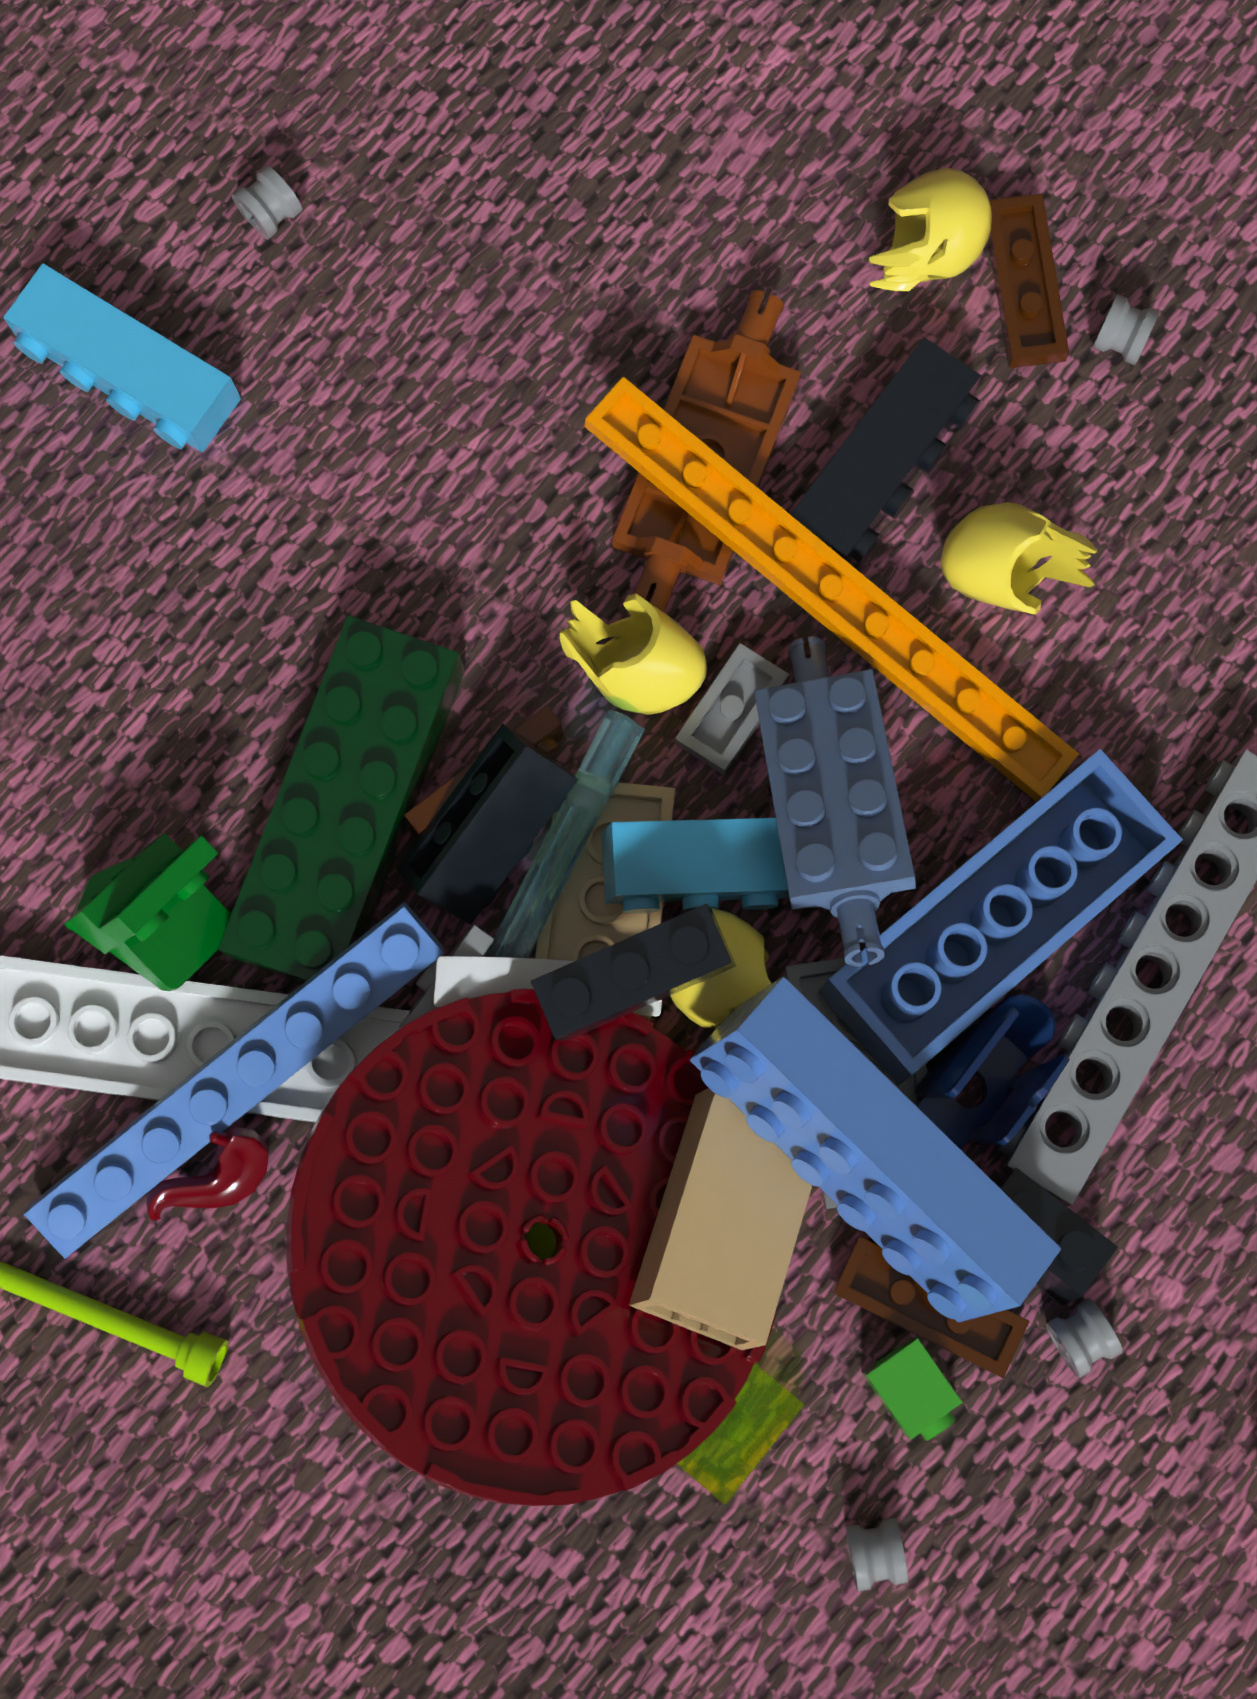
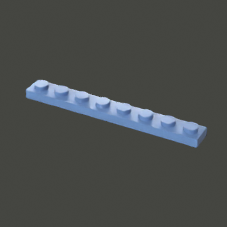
(234, 1080)

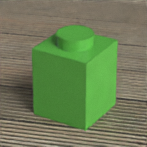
(913, 1390)

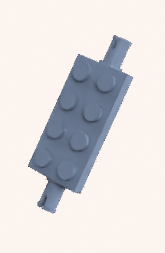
(835, 796)

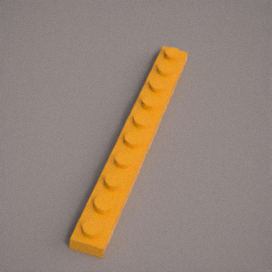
(830, 589)

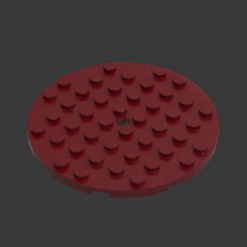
(419, 1273)

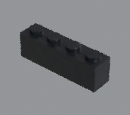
(887, 451)

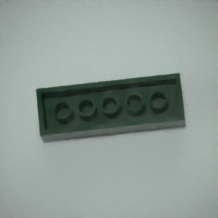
(343, 801)

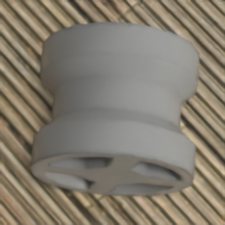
(267, 202)
(1126, 329)
(1084, 1338)
(876, 1554)

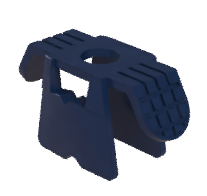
(995, 1053)

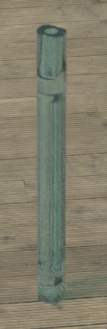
(567, 836)

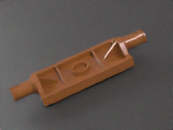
(736, 405)

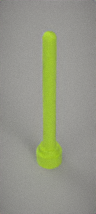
(195, 1354)

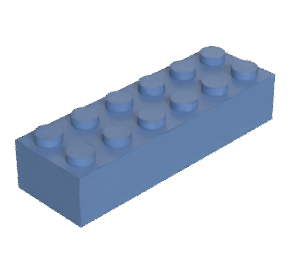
(1000, 916)
(874, 1154)

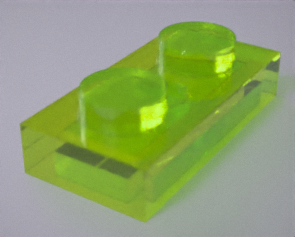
(743, 1436)

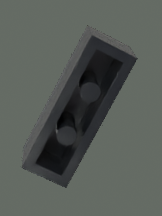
(486, 825)
(633, 973)

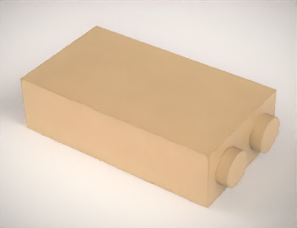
(722, 1229)

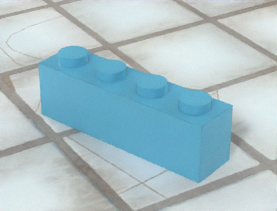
(122, 359)
(693, 864)

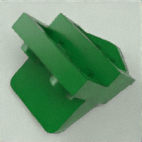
(154, 911)

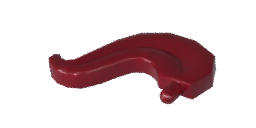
(237, 1175)

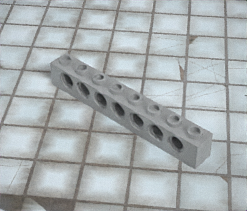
(1151, 1011)

